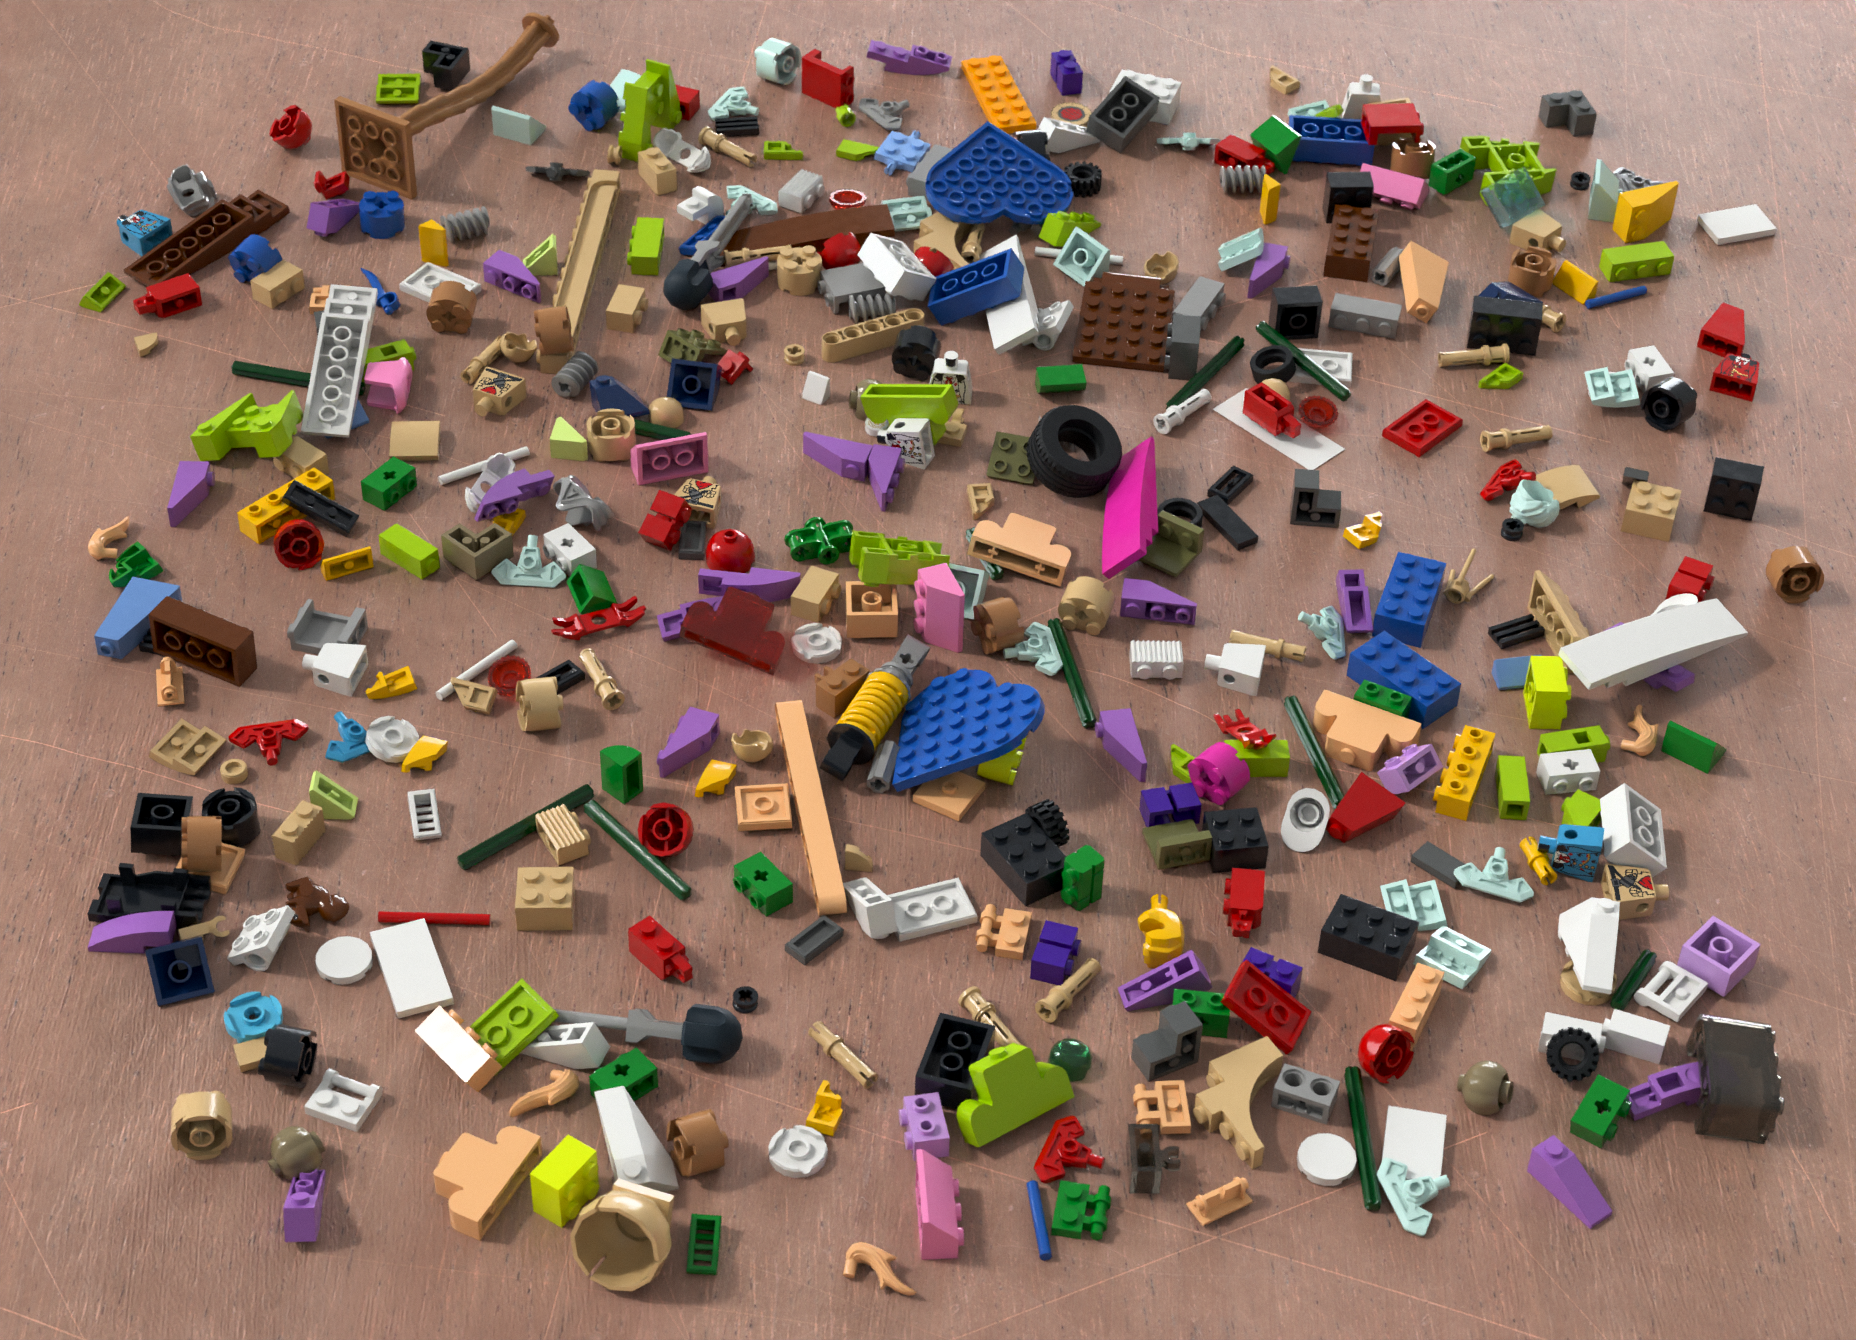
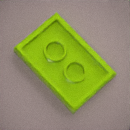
(514, 1022)

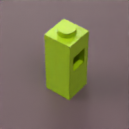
(390, 352)
(409, 551)
(1576, 739)
(1265, 762)
(1512, 787)

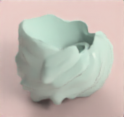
(1534, 504)

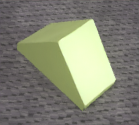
(544, 258)
(567, 442)
(334, 799)

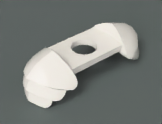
(672, 146)
(493, 470)

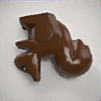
(310, 898)

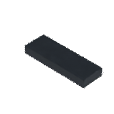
(320, 508)
(1228, 522)

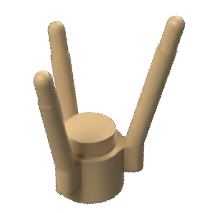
(1458, 589)

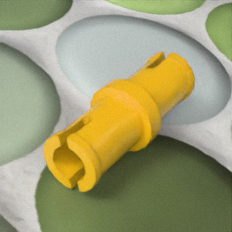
(1538, 861)

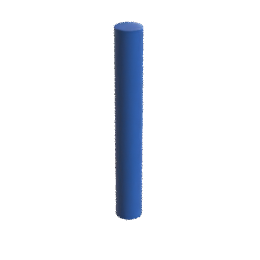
(1614, 297)
(1039, 1220)

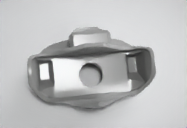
(185, 180)
(582, 508)

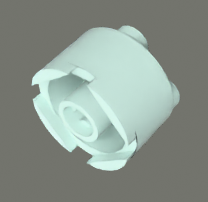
(777, 61)

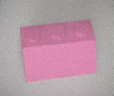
(1397, 187)
(670, 458)
(939, 607)
(937, 1208)

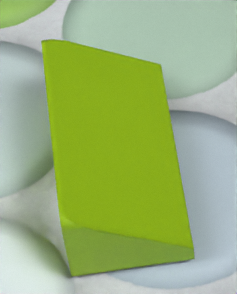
(102, 293)

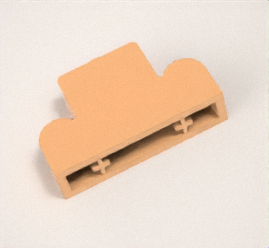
(1022, 547)
(1360, 731)
(484, 1176)

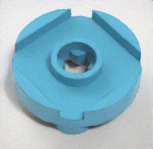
(241, 1007)

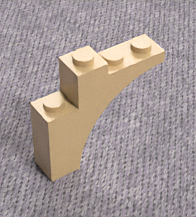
(942, 235)
(1233, 1085)

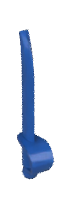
(389, 300)

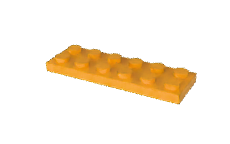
(998, 94)

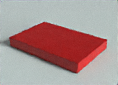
(1422, 428)
(1266, 1006)

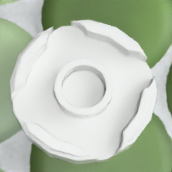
(816, 643)
(391, 738)
(344, 960)
(798, 1151)
(1326, 1159)

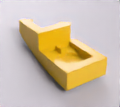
(512, 521)
(1365, 533)
(392, 684)
(423, 753)
(715, 777)
(826, 1111)

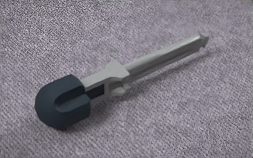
(691, 278)
(707, 1033)

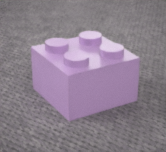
(1719, 955)

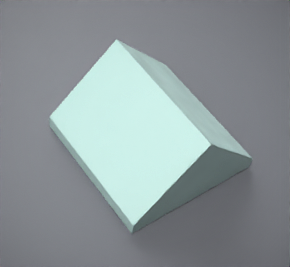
(515, 126)
(1083, 257)

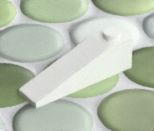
(1591, 941)
(632, 1144)

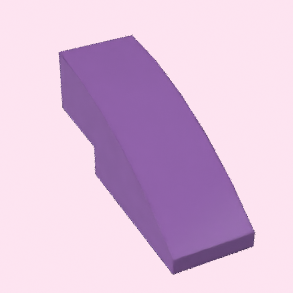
(1354, 601)
(133, 932)

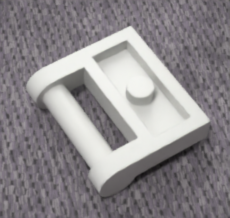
(1677, 996)
(341, 1108)

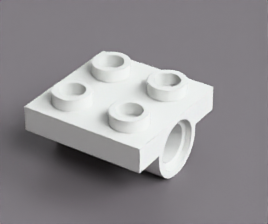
(1050, 325)
(261, 938)

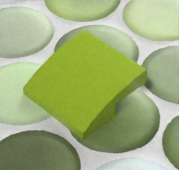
(398, 88)

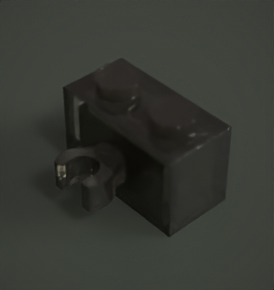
(1146, 1158)

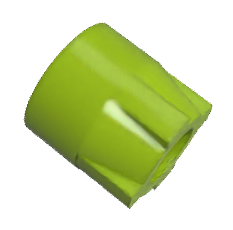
(845, 116)

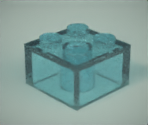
(1512, 197)

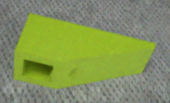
(1060, 225)

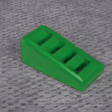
(709, 1223)

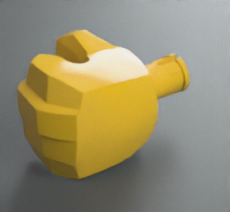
(1162, 933)

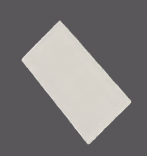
(1307, 449)

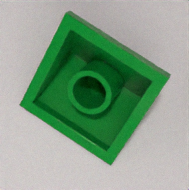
(1277, 141)
(1691, 747)

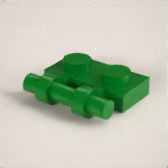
(1071, 1208)

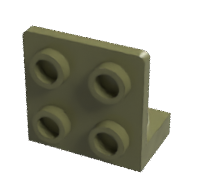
(688, 346)
(1010, 459)
(1174, 544)
(1177, 843)

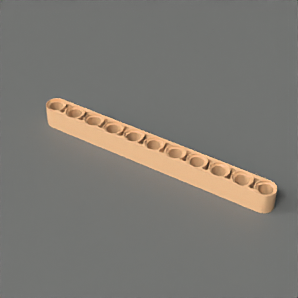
(810, 809)

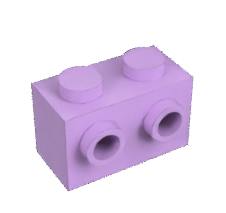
(1409, 769)
(924, 1125)

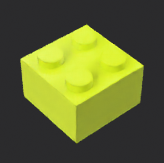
(1546, 692)
(565, 1181)

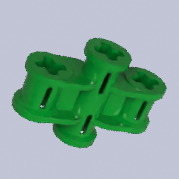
(820, 540)

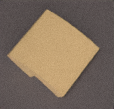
(415, 440)
(1569, 485)
(187, 747)

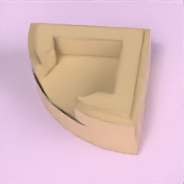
(146, 343)
(857, 860)

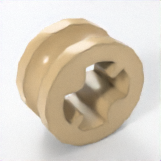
(614, 154)
(794, 354)

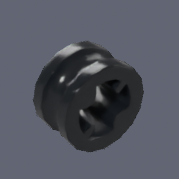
(1580, 181)
(1512, 529)
(745, 992)

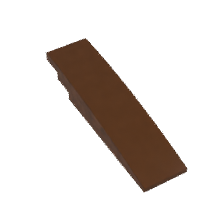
(815, 229)
(208, 237)

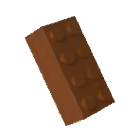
(1351, 243)
(203, 641)

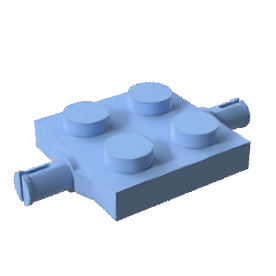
(902, 151)

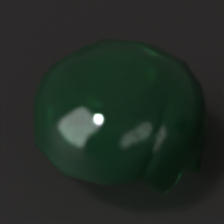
(1072, 1056)

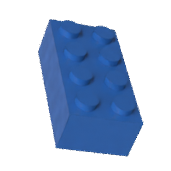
(1331, 140)
(976, 287)
(1409, 598)
(1400, 668)

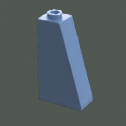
(129, 616)

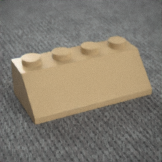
(1555, 614)

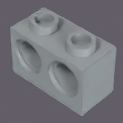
(1305, 1093)

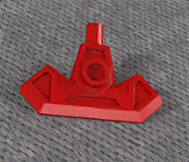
(1506, 476)
(269, 736)
(1063, 1149)

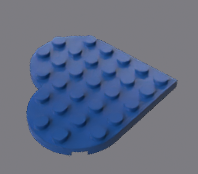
(996, 177)
(962, 724)

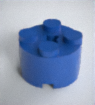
(594, 105)
(381, 214)
(253, 258)

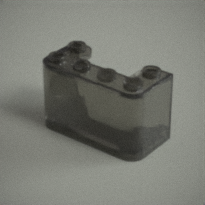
(1736, 1078)

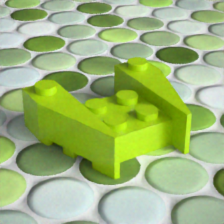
(648, 102)
(1506, 157)
(248, 425)
(891, 559)

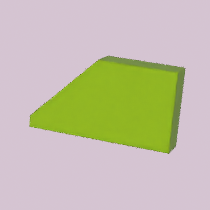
(1331, 112)
(855, 150)
(781, 151)
(1501, 378)
(1180, 761)

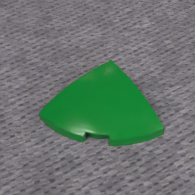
(134, 563)

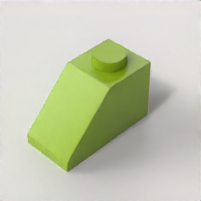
(1581, 810)

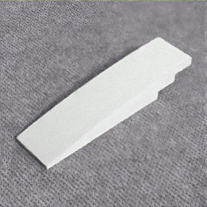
(1015, 319)
(339, 361)
(1651, 644)

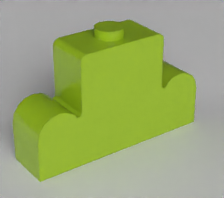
(926, 401)
(1010, 1093)

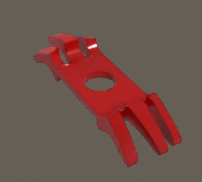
(617, 615)
(1248, 739)

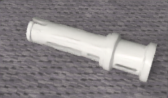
(1176, 415)

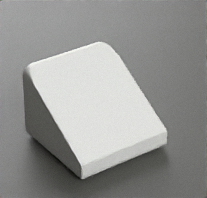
(816, 388)

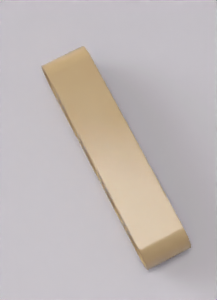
(868, 335)

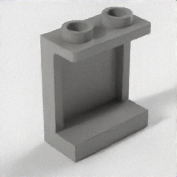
(848, 280)
(317, 628)

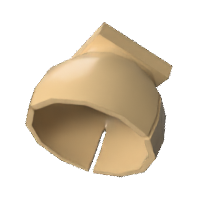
(627, 1229)

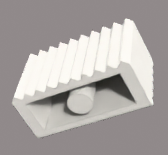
(801, 191)
(1156, 659)

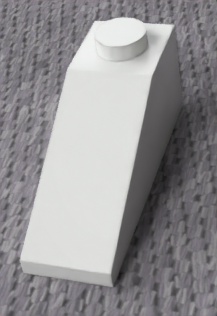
(1065, 136)
(871, 907)
(570, 1045)

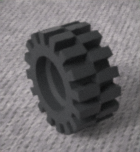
(1084, 178)
(1050, 820)
(1568, 1071)

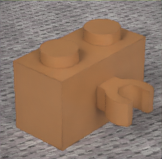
(839, 687)

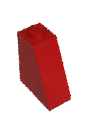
(1724, 331)
(1362, 809)

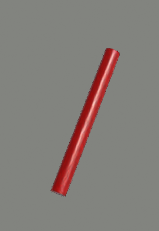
(434, 918)

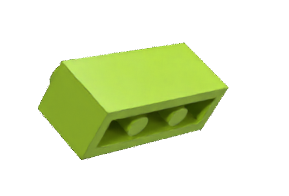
(646, 246)
(1636, 261)

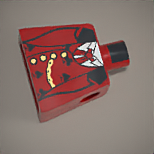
(1736, 376)

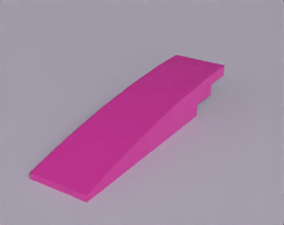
(1130, 510)

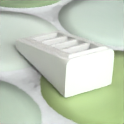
(419, 798)

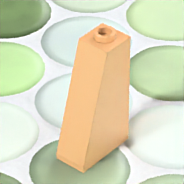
(1422, 280)

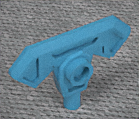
(353, 737)

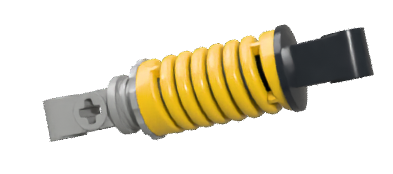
(873, 710)

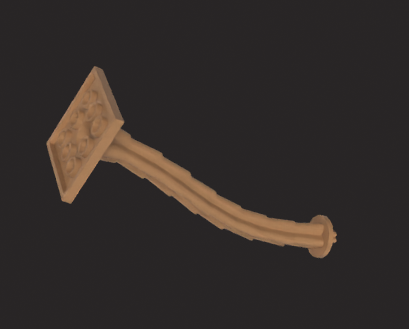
(380, 145)

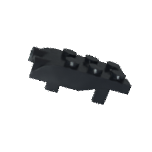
(151, 892)

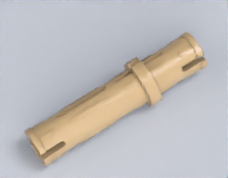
(479, 362)
(1275, 647)
(834, 1046)

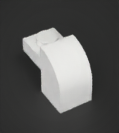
(701, 206)

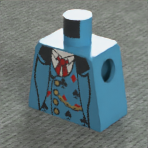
(143, 230)
(1574, 850)

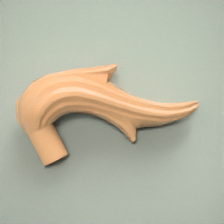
(102, 538)
(1648, 735)
(565, 1086)
(879, 1261)

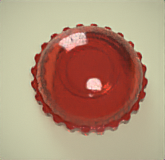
(847, 199)
(1318, 412)
(506, 674)

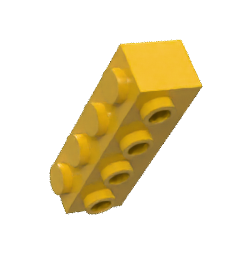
(267, 514)
(1464, 773)

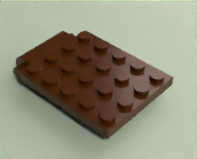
(1124, 322)

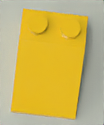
(1644, 211)

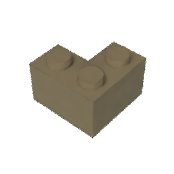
(477, 552)

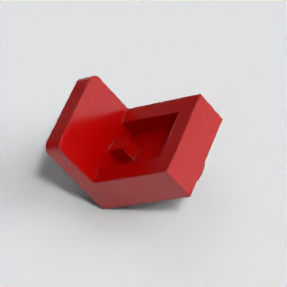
(332, 186)
(733, 365)

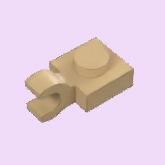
(955, 430)
(202, 928)

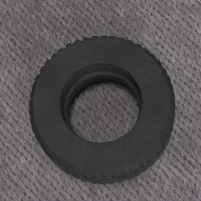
(1088, 432)

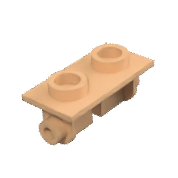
(169, 683)
(1220, 1201)

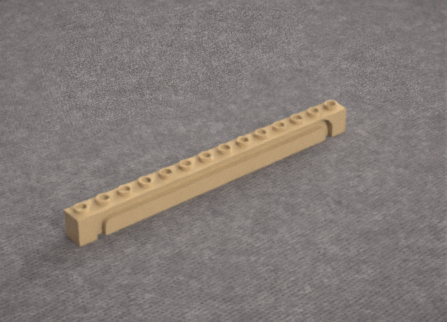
(584, 258)

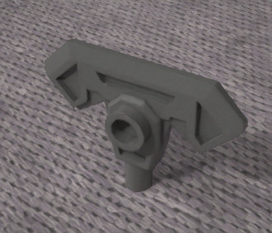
(557, 171)

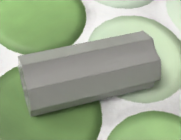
(1387, 267)
(883, 767)

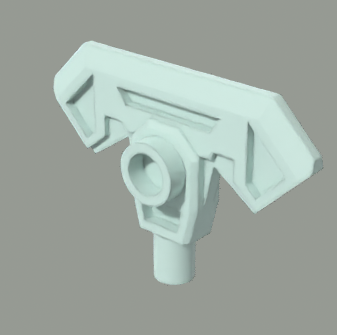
(732, 104)
(1188, 141)
(764, 205)
(529, 569)
(1329, 628)
(1038, 648)
(1494, 878)
(1409, 1195)

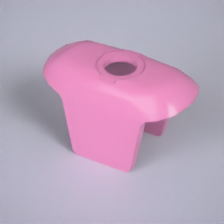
(389, 384)

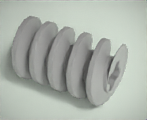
(1242, 179)
(466, 223)
(871, 308)
(574, 375)

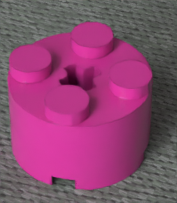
(1218, 773)

